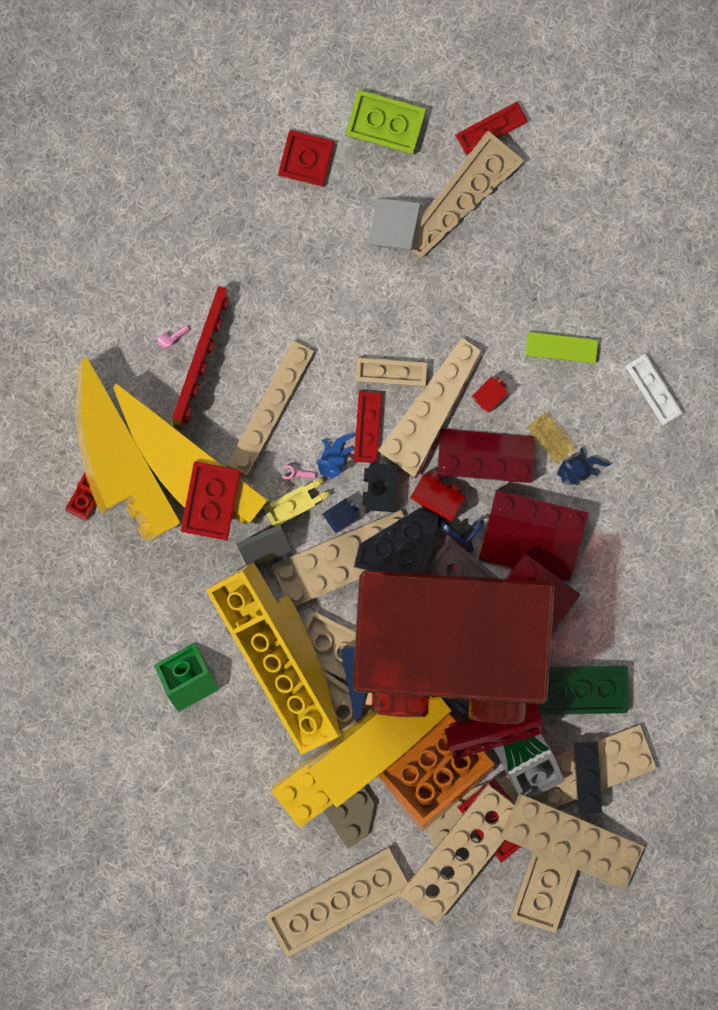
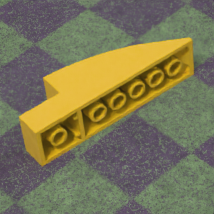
(173, 456)
(114, 462)
(278, 654)
(351, 761)

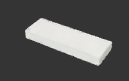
(653, 389)

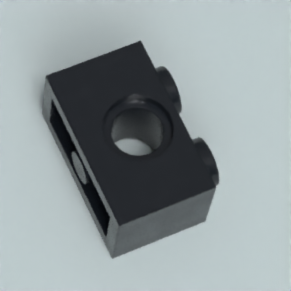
(387, 474)

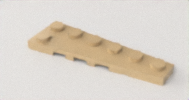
(474, 179)
(421, 425)

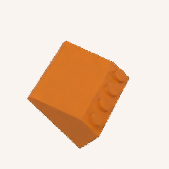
(428, 778)

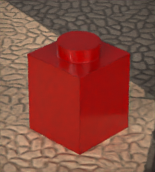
(490, 394)

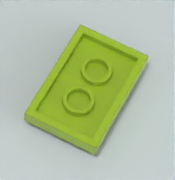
(385, 122)

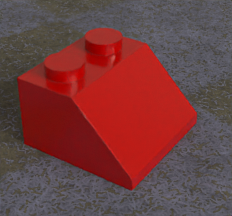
(437, 497)

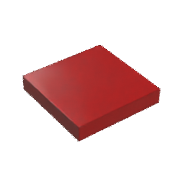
(306, 158)

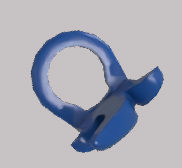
(331, 459)

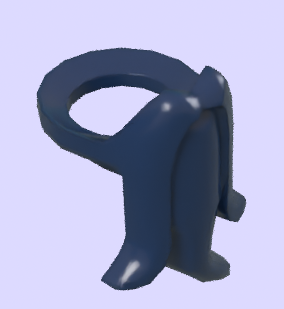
(574, 470)
(466, 539)

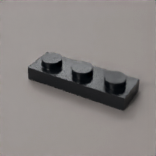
(587, 777)

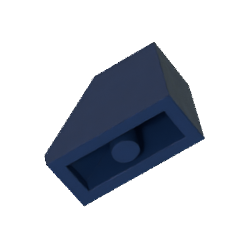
(341, 515)

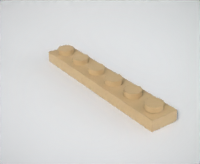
(270, 407)

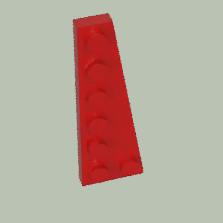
(182, 412)

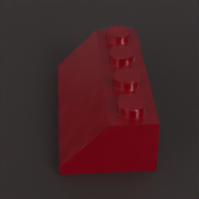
(485, 456)
(477, 736)

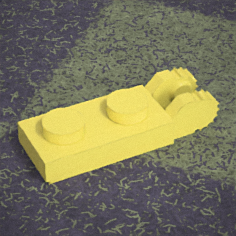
(294, 503)

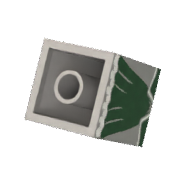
(530, 766)

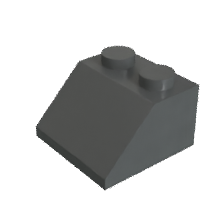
(265, 547)

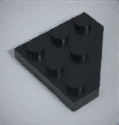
(401, 546)

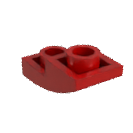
(82, 500)

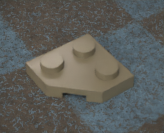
(352, 817)

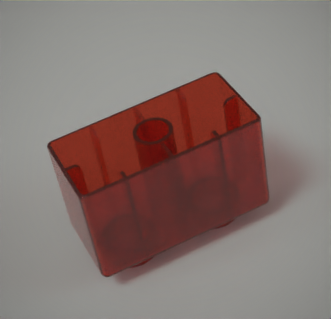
(453, 641)

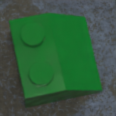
(186, 677)

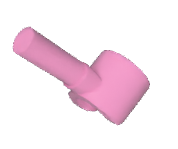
(166, 341)
(297, 473)

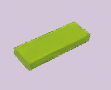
(561, 347)

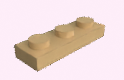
(391, 372)

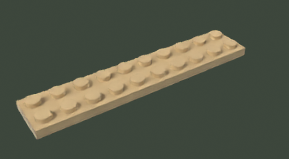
(620, 759)

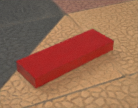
(498, 124)
(367, 427)

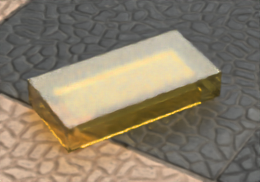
(550, 438)

